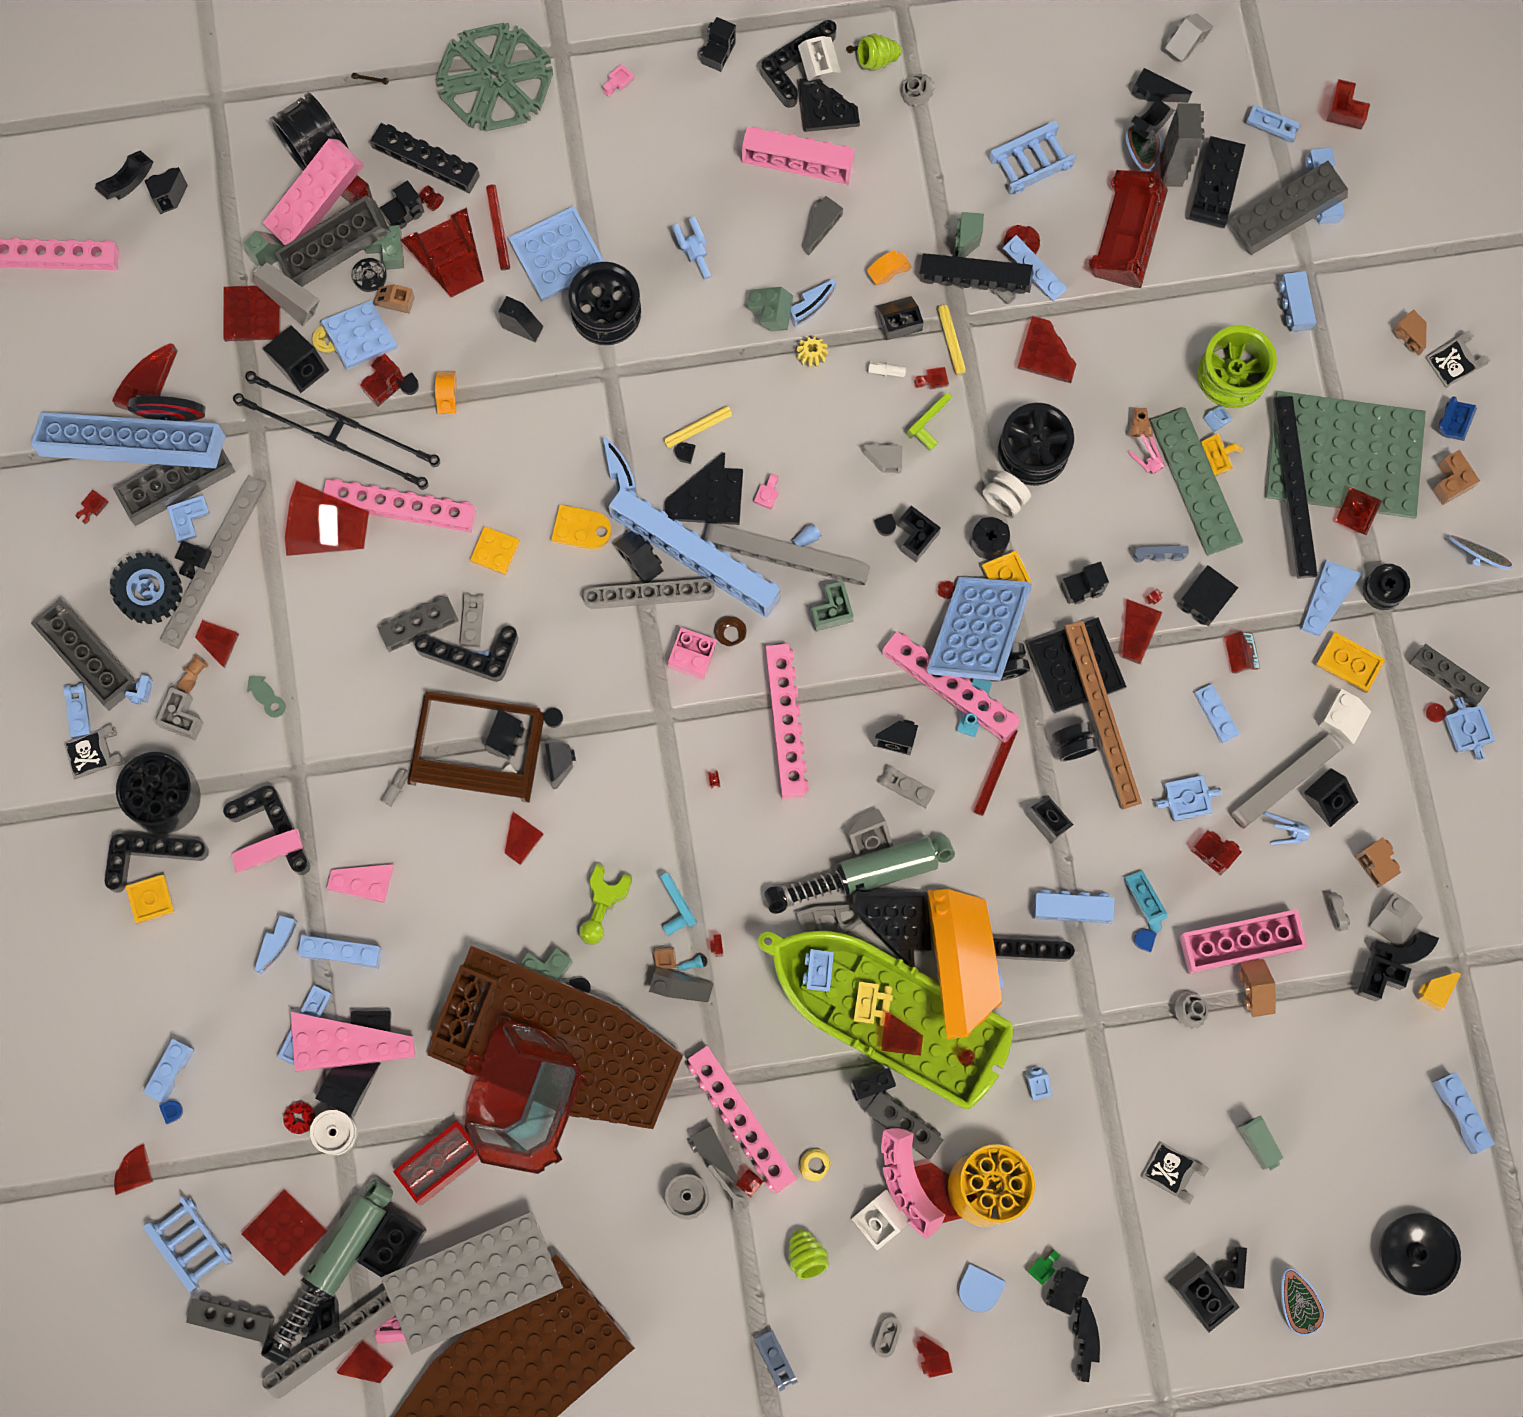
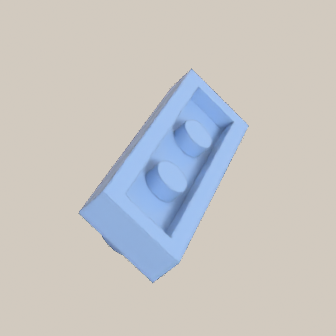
(1216, 713)

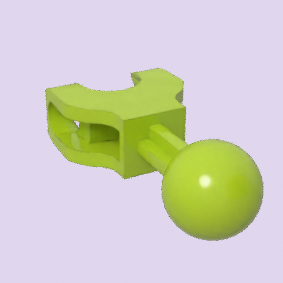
(604, 898)

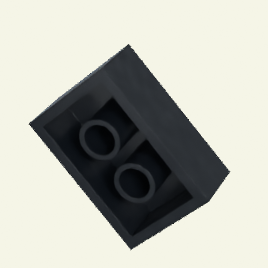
(391, 1244)

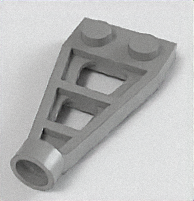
(810, 918)

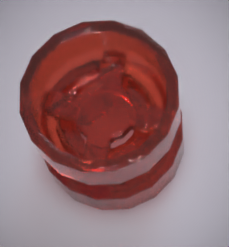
(431, 198)

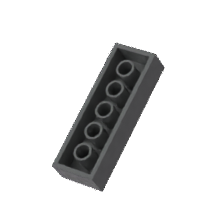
(1181, 144)
(1290, 207)
(333, 241)
(167, 485)
(84, 654)

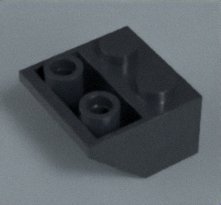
(167, 189)
(900, 317)

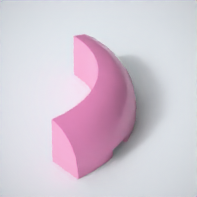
(904, 1184)

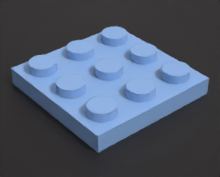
(358, 334)

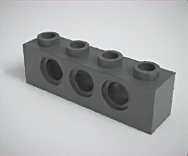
(429, 625)
(1449, 675)
(876, 1110)
(198, 1316)

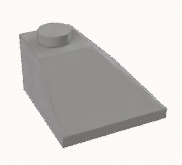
(870, 833)
(1396, 920)

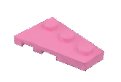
(362, 882)

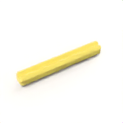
(951, 339)
(697, 426)

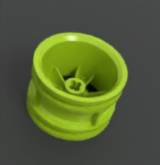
(1237, 339)

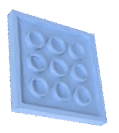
(555, 252)

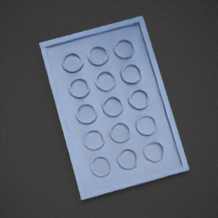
(979, 628)

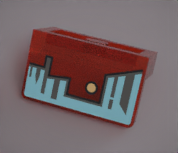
(1242, 652)

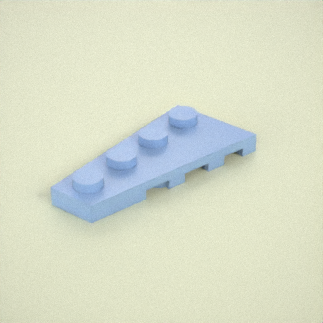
(1329, 594)

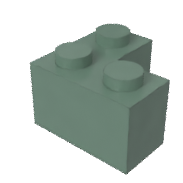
(391, 247)
(773, 307)
(837, 611)
(554, 967)

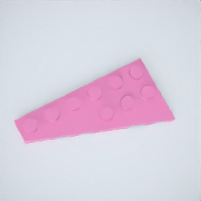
(331, 1044)

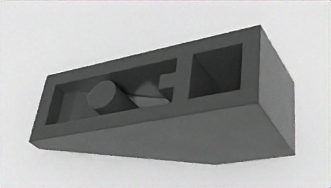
(824, 218)
(680, 986)
(711, 1150)

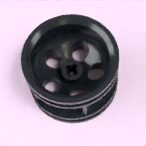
(611, 278)

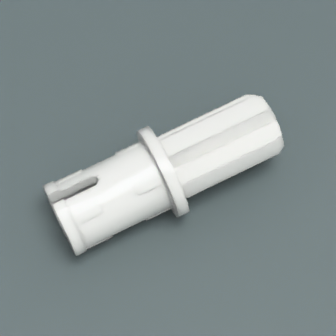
(886, 369)

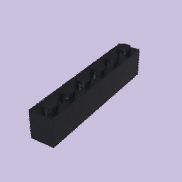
(976, 273)

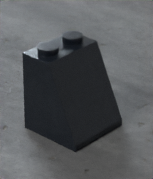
(296, 358)

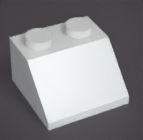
(1345, 716)
(880, 1220)

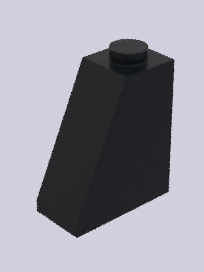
(519, 319)

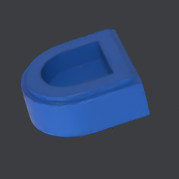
(1145, 940)
(171, 1111)

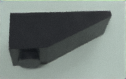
(1153, 86)

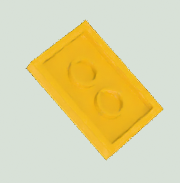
(1350, 662)

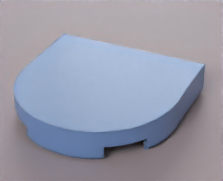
(979, 1289)

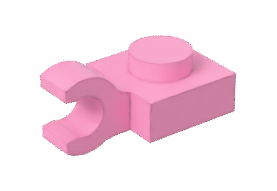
(618, 78)
(767, 494)

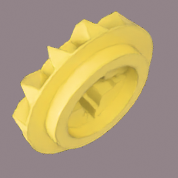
(319, 343)

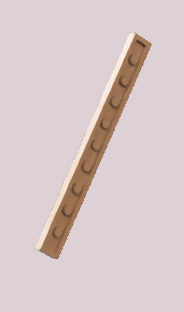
(1102, 715)

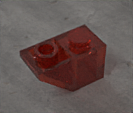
(935, 1358)

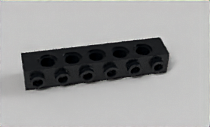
(464, 181)

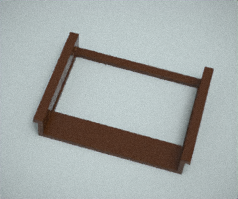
(476, 778)

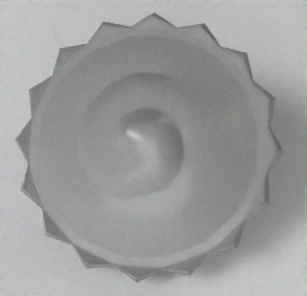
(917, 89)
(1191, 1009)

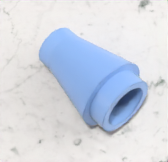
(807, 536)

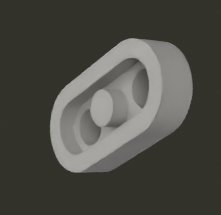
(1336, 907)
(888, 1337)

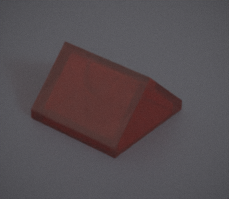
(1358, 511)

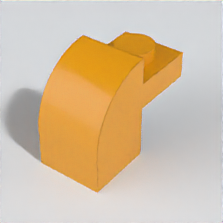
(888, 266)
(446, 392)

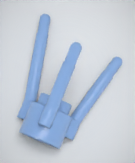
(1298, 830)

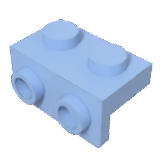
(819, 970)

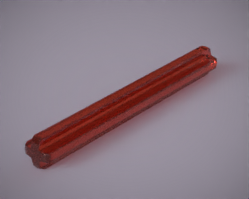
(498, 227)
(994, 775)

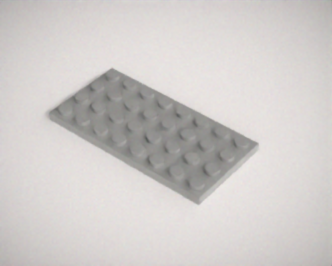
(471, 1282)

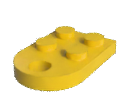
(579, 528)

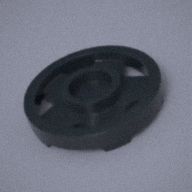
(369, 275)

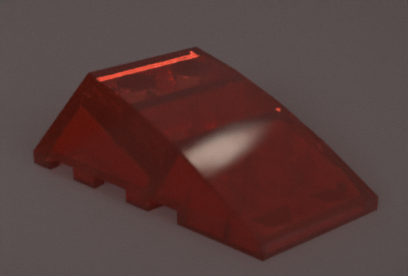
(448, 253)
(323, 523)

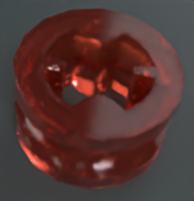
(714, 779)

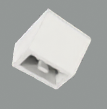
(819, 58)

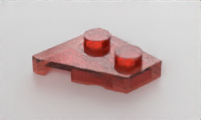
(217, 641)
(521, 839)
(900, 1037)
(366, 1364)

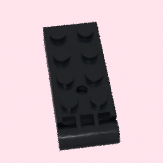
(1217, 173)

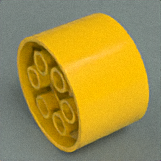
(961, 1185)

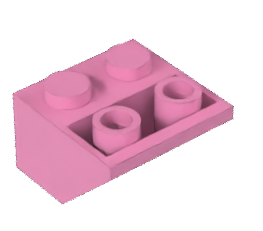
(692, 653)

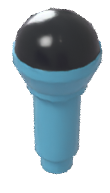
(699, 962)

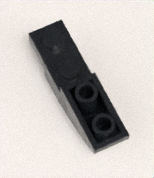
(1086, 1329)

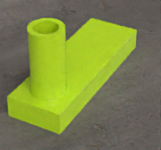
(918, 428)

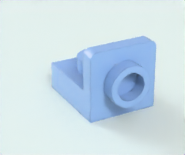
(143, 690)
(1038, 1083)

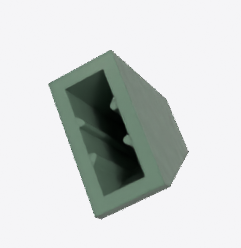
(262, 247)
(1261, 1142)

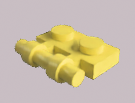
(867, 1000)

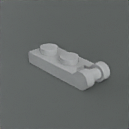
(472, 621)
(907, 787)

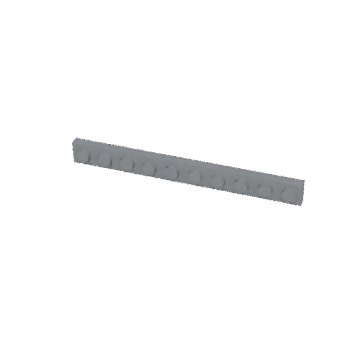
(220, 548)

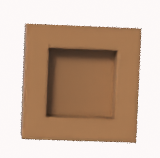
(665, 957)

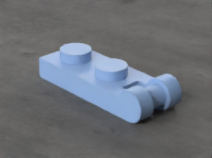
(1273, 123)
(77, 711)

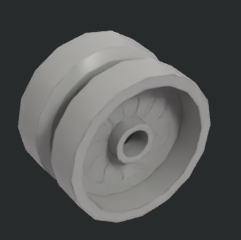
(697, 1190)

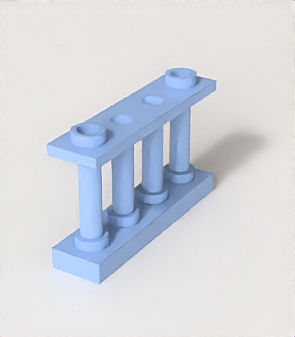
(1032, 140)
(179, 1263)

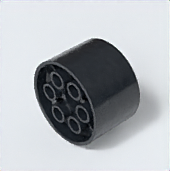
(185, 805)

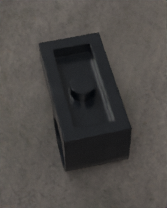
(1239, 1259)

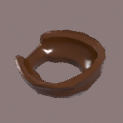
(730, 622)

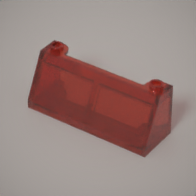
(1130, 228)

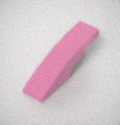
(267, 850)

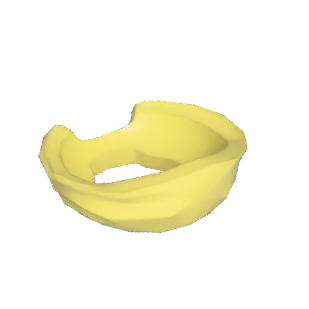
(803, 1165)

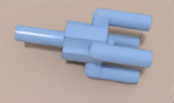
(694, 245)

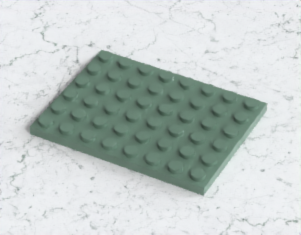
(1354, 447)

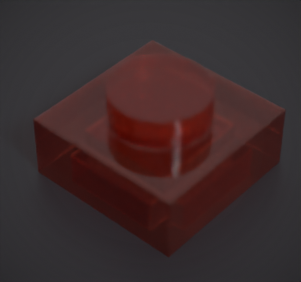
(716, 945)
(749, 1183)

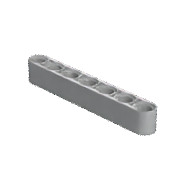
(640, 589)
(1287, 780)

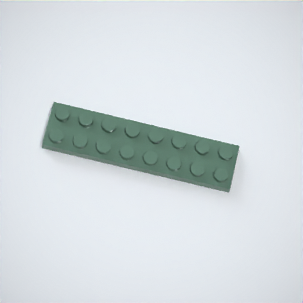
(1196, 481)

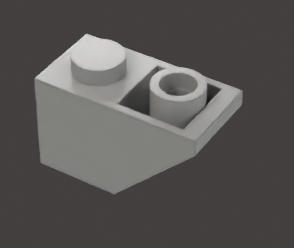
(885, 457)

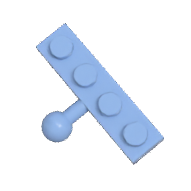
(1042, 274)
(313, 1006)

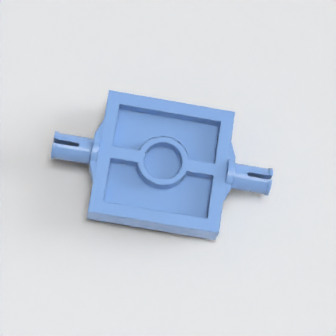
(1469, 728)
(1188, 798)

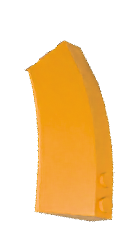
(964, 960)

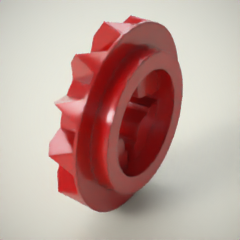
(299, 1127)

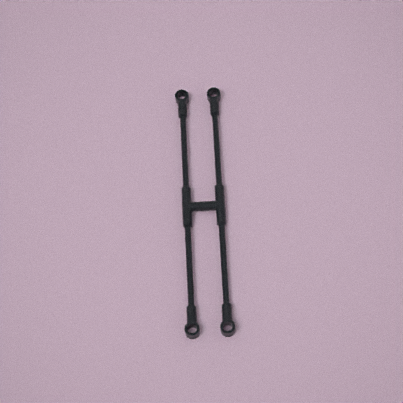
(341, 420)

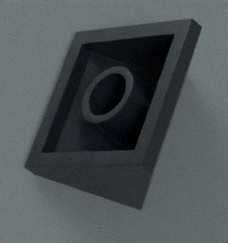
(1049, 819)

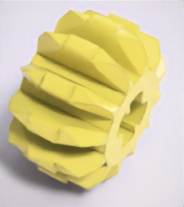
(813, 357)

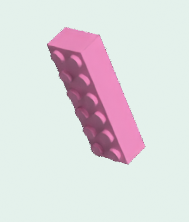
(797, 155)
(314, 192)
(1243, 941)

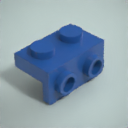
(1457, 419)

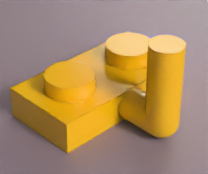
(1218, 454)

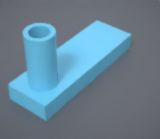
(968, 722)
(1147, 900)
(687, 916)

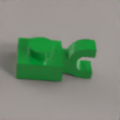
(1043, 1269)

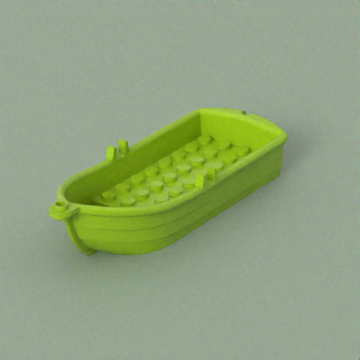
(914, 1002)

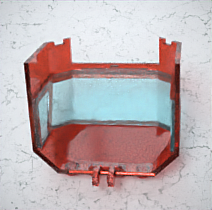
(521, 1098)

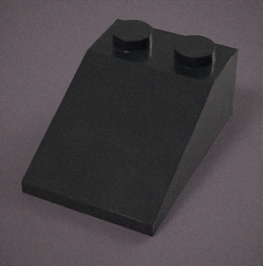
(347, 1086)
(1203, 1293)

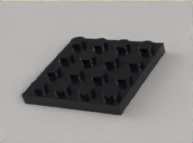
(1059, 671)

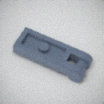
(1160, 553)
(775, 1359)

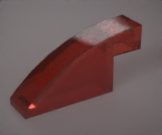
(146, 377)

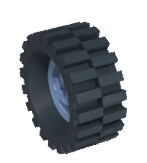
(135, 575)

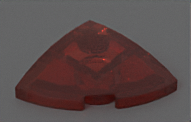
(133, 1171)

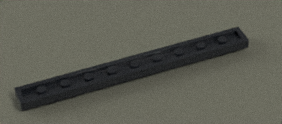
(1295, 487)

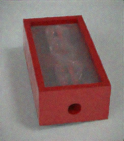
(437, 1164)

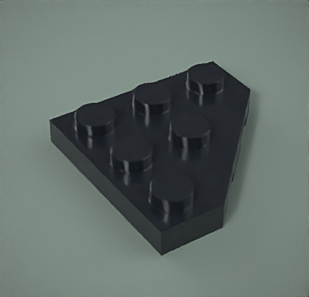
(826, 107)

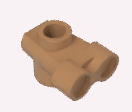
(1140, 426)

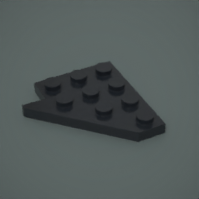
(709, 496)
(897, 919)

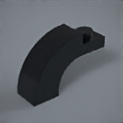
(1152, 120)
(127, 178)
(1420, 947)

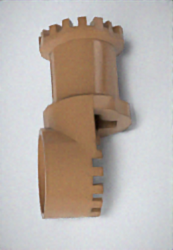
(192, 670)

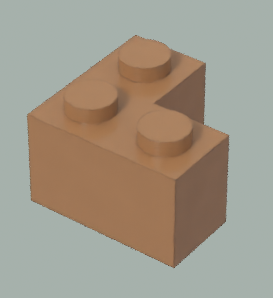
(1458, 479)
(1377, 862)
(1258, 987)

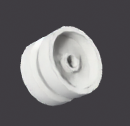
(1006, 494)
(322, 1130)

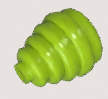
(877, 51)
(807, 1255)

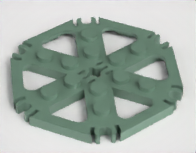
(498, 64)

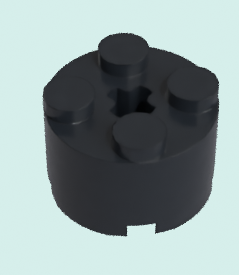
(1000, 538)

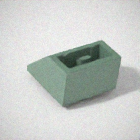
(968, 233)

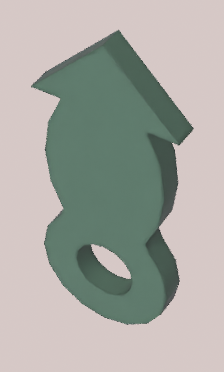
(265, 695)

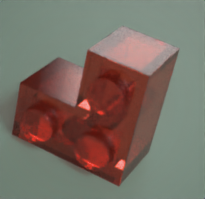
(1344, 109)
(383, 381)
(1216, 853)

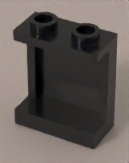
(1207, 596)
(872, 1084)

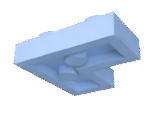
(183, 514)

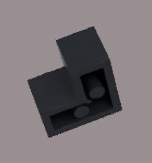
(720, 44)
(404, 207)
(921, 532)
(639, 556)
(1088, 583)
(1380, 973)
(1067, 1289)

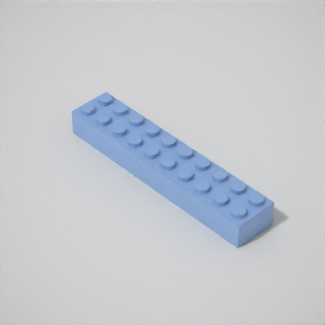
(128, 440)
(694, 552)

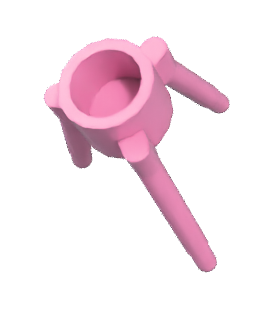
(1155, 462)

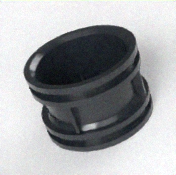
(305, 129)
(1041, 416)

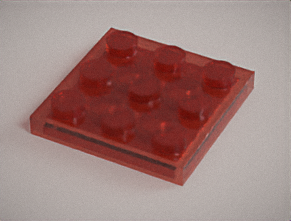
(250, 314)
(284, 1232)

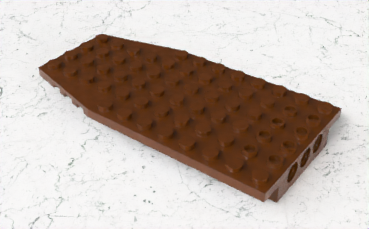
(617, 1054)
(524, 1360)

